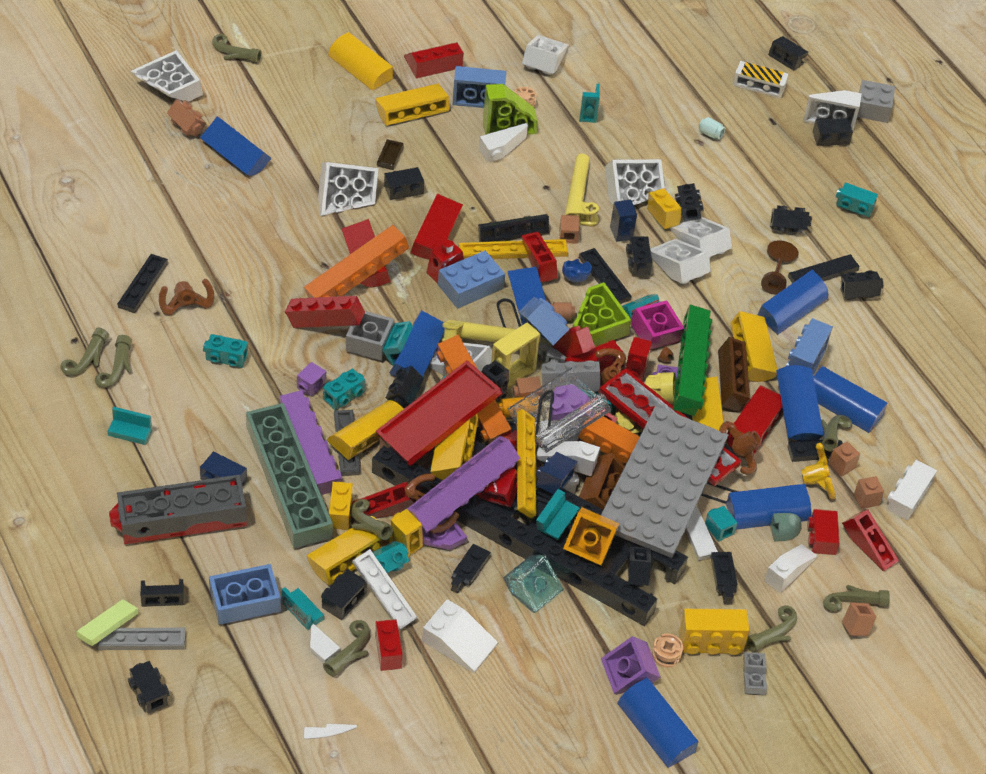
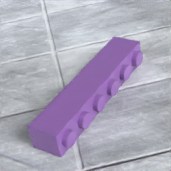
(311, 441)
(464, 483)

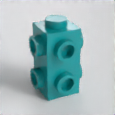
(856, 199)
(226, 350)
(344, 389)
(392, 556)

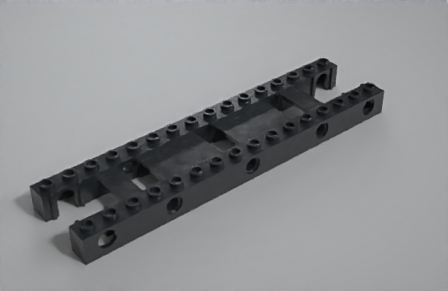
(498, 525)

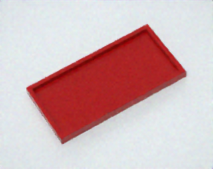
(438, 412)

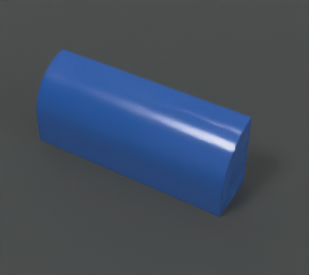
(235, 147)
(525, 286)
(794, 302)
(420, 344)
(848, 399)
(800, 403)
(757, 506)
(658, 723)

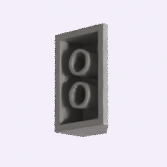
(587, 372)

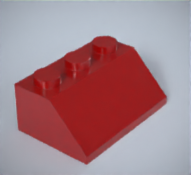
(435, 60)

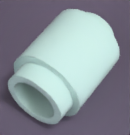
(712, 128)

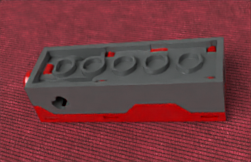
(179, 509)

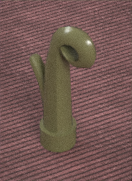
(253, 54)
(92, 352)
(121, 360)
(830, 438)
(380, 528)
(856, 595)
(757, 641)
(350, 653)

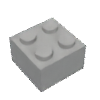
(876, 101)
(369, 336)

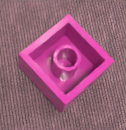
(657, 324)

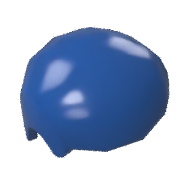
(576, 271)

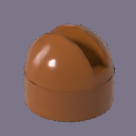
(664, 354)

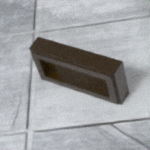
(390, 154)

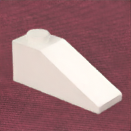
(500, 143)
(577, 450)
(789, 567)

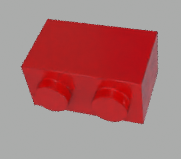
(575, 342)
(638, 357)
(824, 531)
(388, 645)

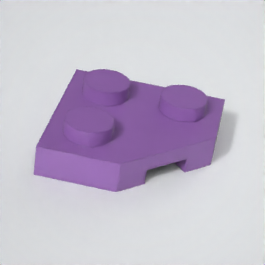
(566, 400)
(447, 539)

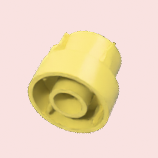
(663, 384)

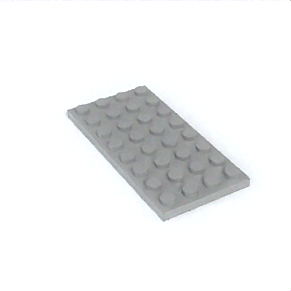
(664, 480)

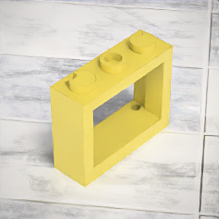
(523, 338)

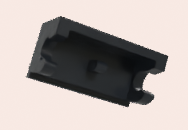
(787, 53)
(162, 594)

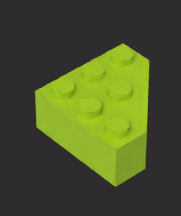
(506, 109)
(603, 315)

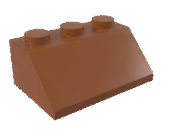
(601, 484)

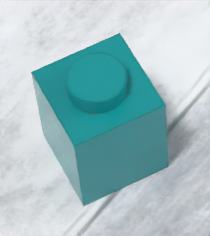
(720, 523)

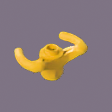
(819, 473)

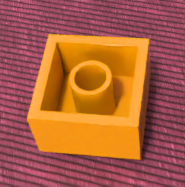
(591, 536)

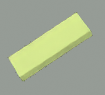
(107, 622)

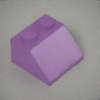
(629, 665)

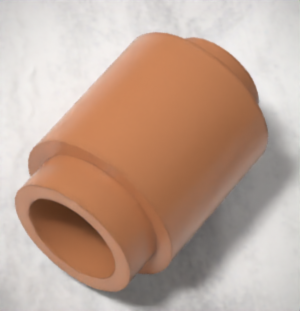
(564, 309)

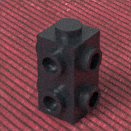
(689, 202)
(795, 219)
(640, 255)
(861, 284)
(499, 375)
(405, 386)
(147, 683)

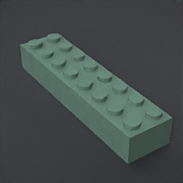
(289, 475)

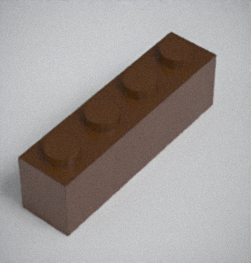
(733, 374)

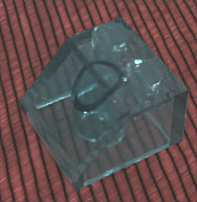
(533, 582)

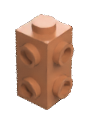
(187, 118)

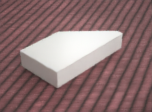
(322, 645)

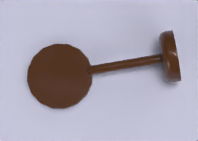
(781, 251)

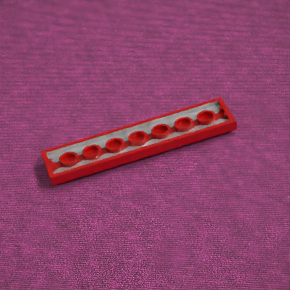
(638, 402)

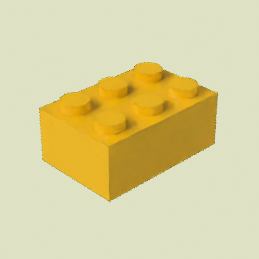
(714, 631)

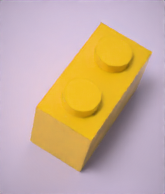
(664, 208)
(341, 505)
(407, 531)

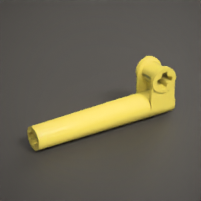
(575, 204)
(474, 331)

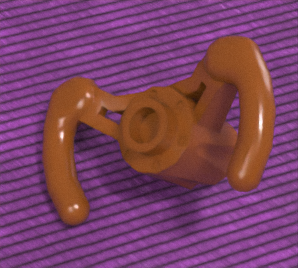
(185, 296)
(611, 371)
(743, 445)
(411, 492)

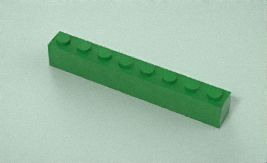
(692, 361)

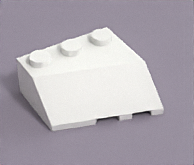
(171, 76)
(633, 179)
(346, 187)

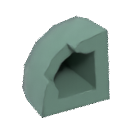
(785, 526)

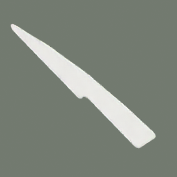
(329, 730)

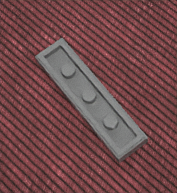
(144, 639)

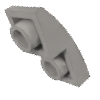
(549, 354)
(754, 673)

